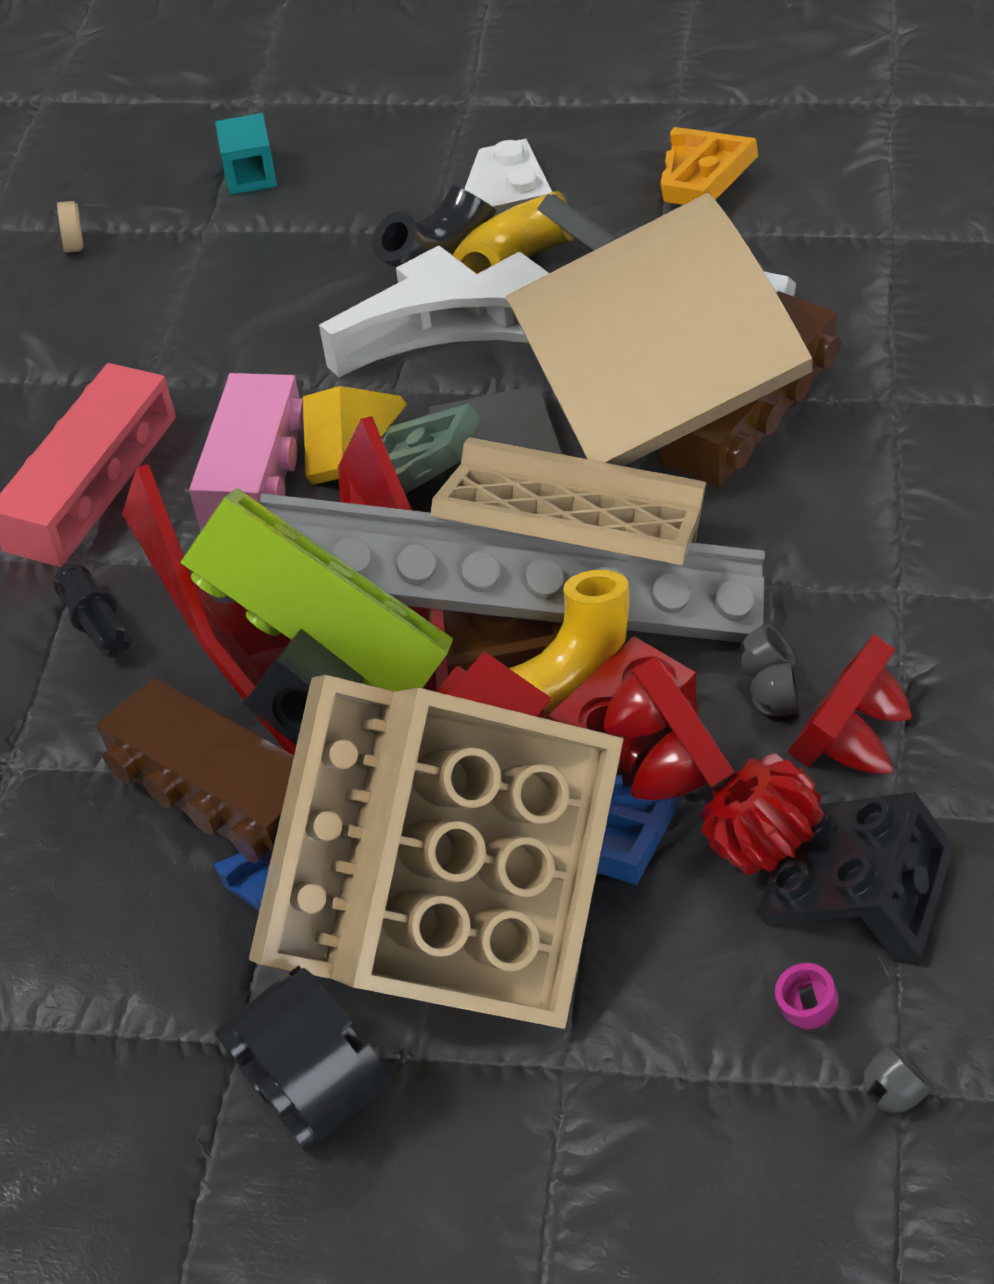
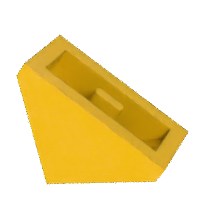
(332, 420)

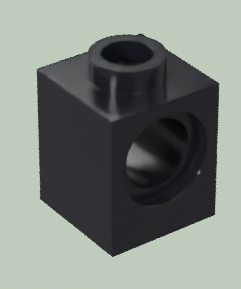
(284, 686)

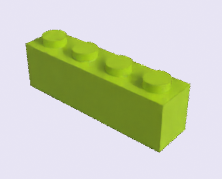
(300, 585)

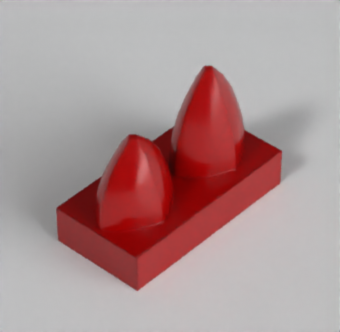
(842, 732)
(685, 756)

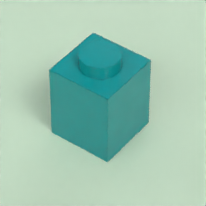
(245, 153)

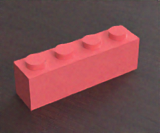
(84, 464)

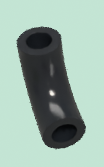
(404, 238)

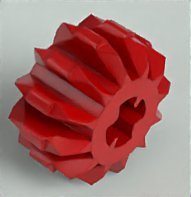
(762, 814)

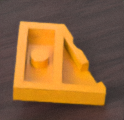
(704, 163)

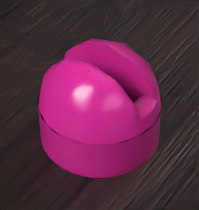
(791, 1002)

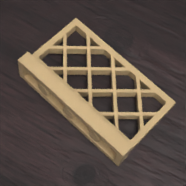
(573, 500)

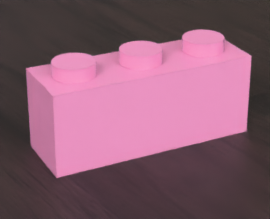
(249, 441)

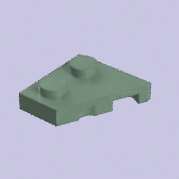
(429, 444)

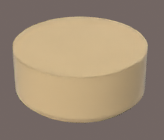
(70, 226)

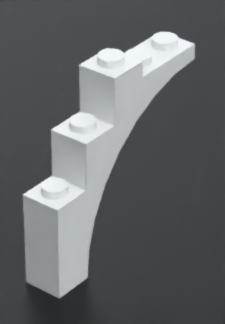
(429, 306)

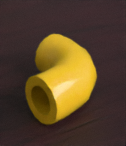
(512, 231)
(589, 636)

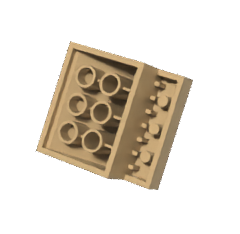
(659, 333)
(437, 850)

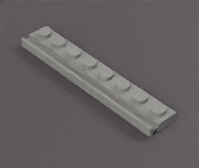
(523, 576)

